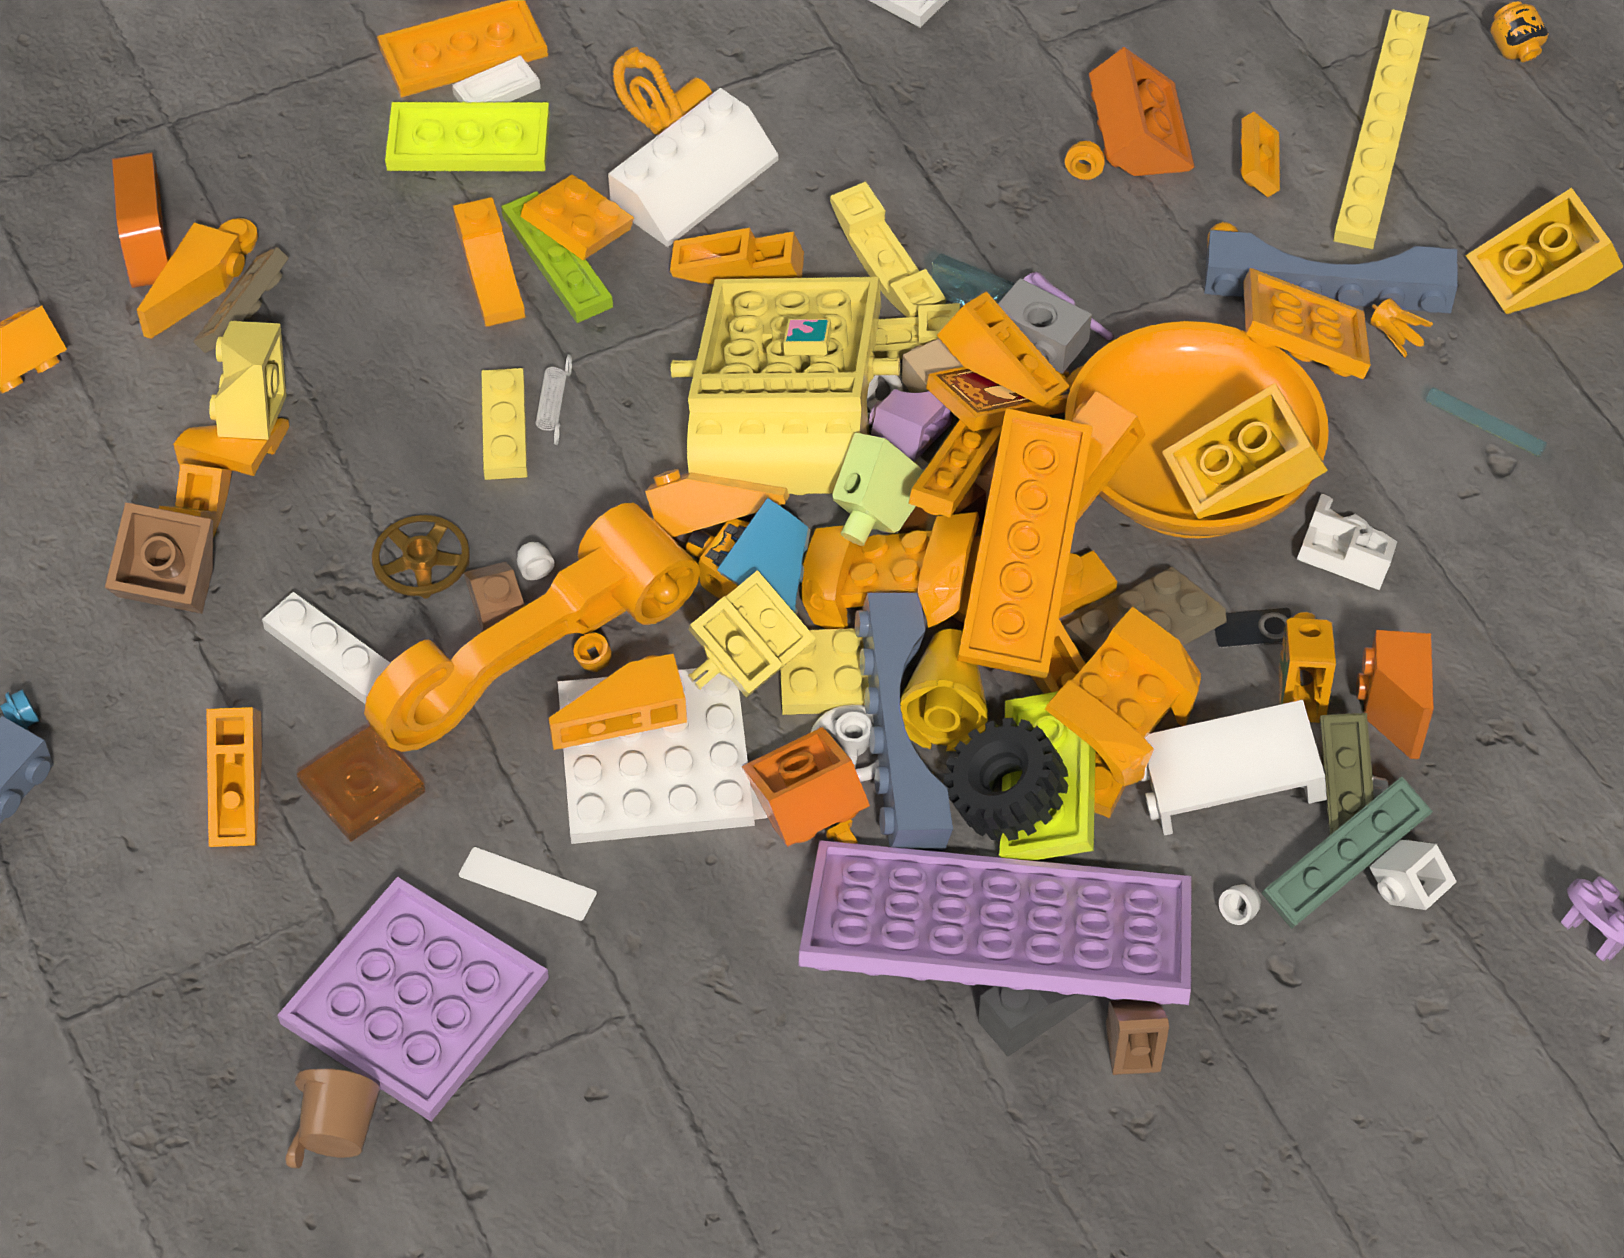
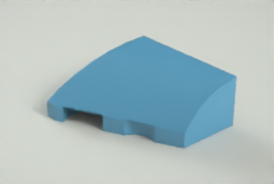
(774, 547)

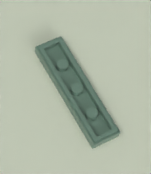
(1346, 852)

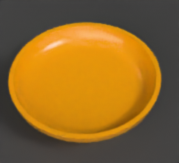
(1176, 383)

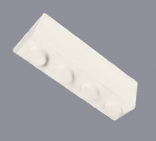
(692, 167)

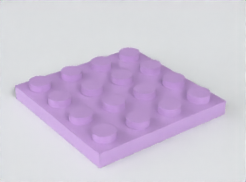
(413, 998)

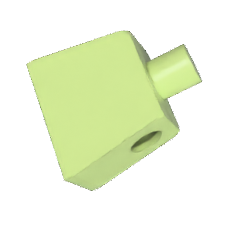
(874, 487)

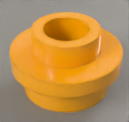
(1085, 151)

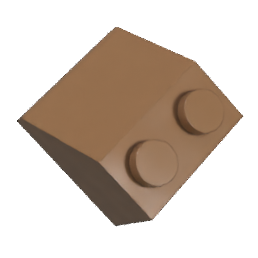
(162, 558)

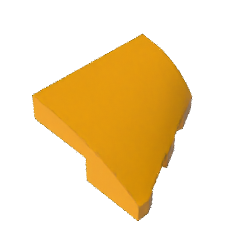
(242, 455)

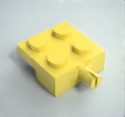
(748, 636)

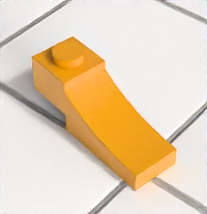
(488, 261)

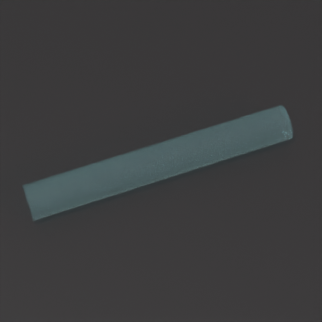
(1486, 422)

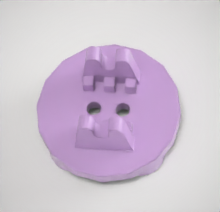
(1601, 907)

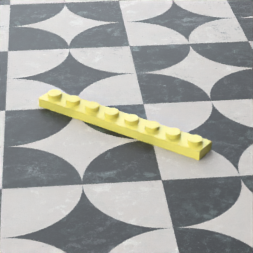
(1381, 130)

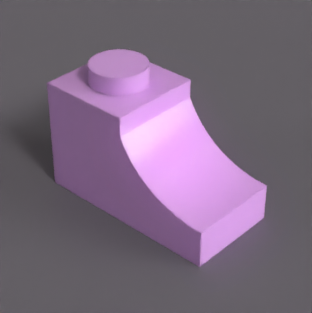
(910, 421)

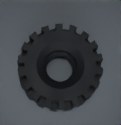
(989, 759)

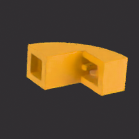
(201, 492)

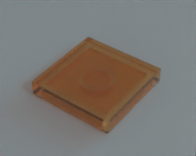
(360, 783)

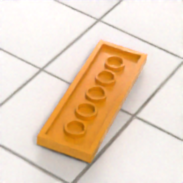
(1025, 543)

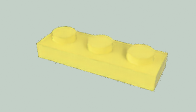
(504, 424)

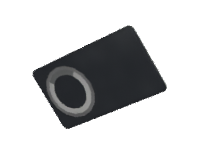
(1252, 627)

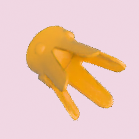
(1393, 322)

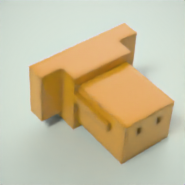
(842, 833)

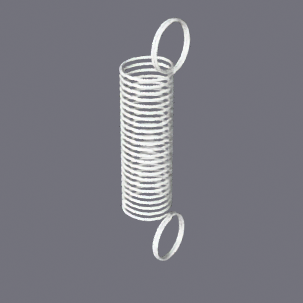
(557, 398)

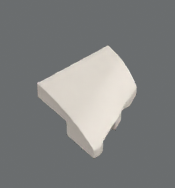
(1346, 546)

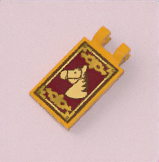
(983, 402)

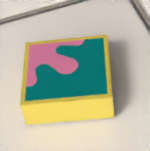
(807, 337)

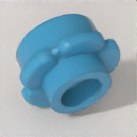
(19, 709)

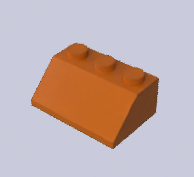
(1139, 117)

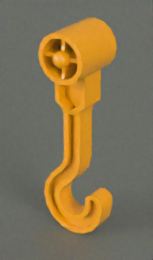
(621, 567)

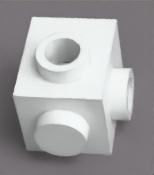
(1412, 874)

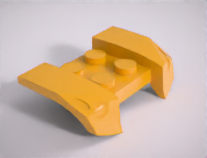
(914, 562)
(1127, 692)

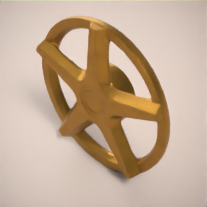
(421, 555)

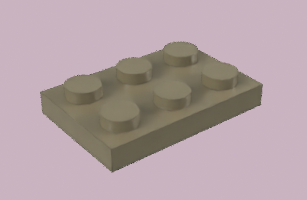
(1165, 599)

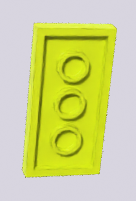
(468, 136)
(1073, 824)

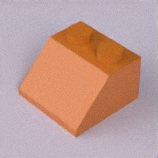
(1398, 687)
(806, 786)

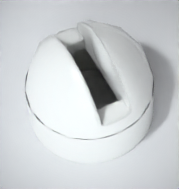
(534, 561)
(1233, 899)

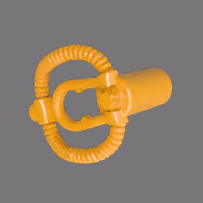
(661, 113)

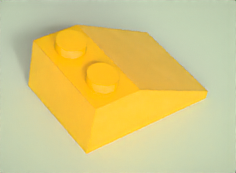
(1546, 255)
(1245, 456)

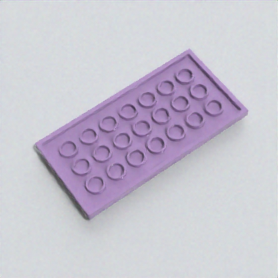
(999, 922)

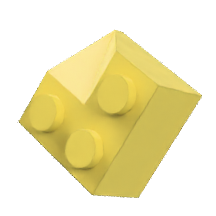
(252, 380)

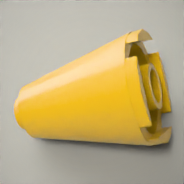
(944, 696)

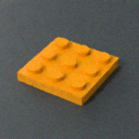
(1306, 324)

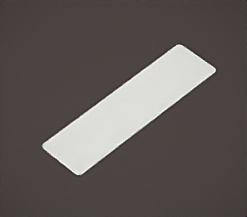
(527, 883)

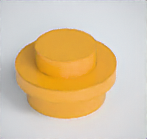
(245, 230)

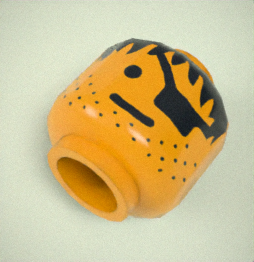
(1519, 31)

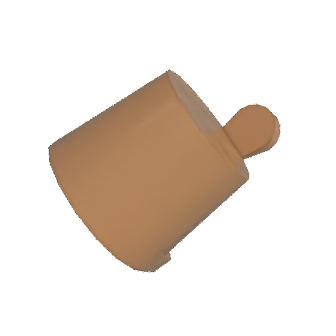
(333, 1114)

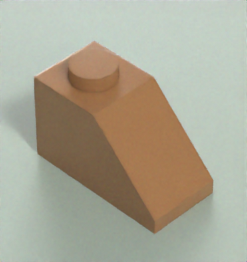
(493, 593)
(1136, 1036)

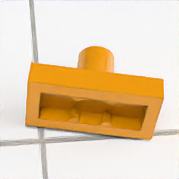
(1085, 582)

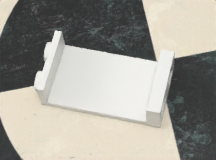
(1232, 761)

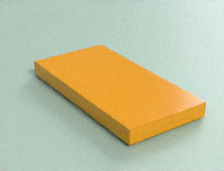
(460, 46)

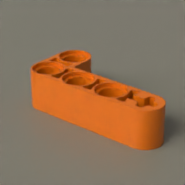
(140, 217)

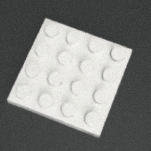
(662, 777)

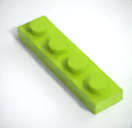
(565, 272)

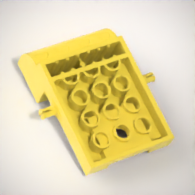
(776, 413)

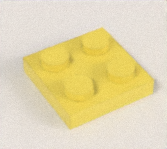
(824, 674)

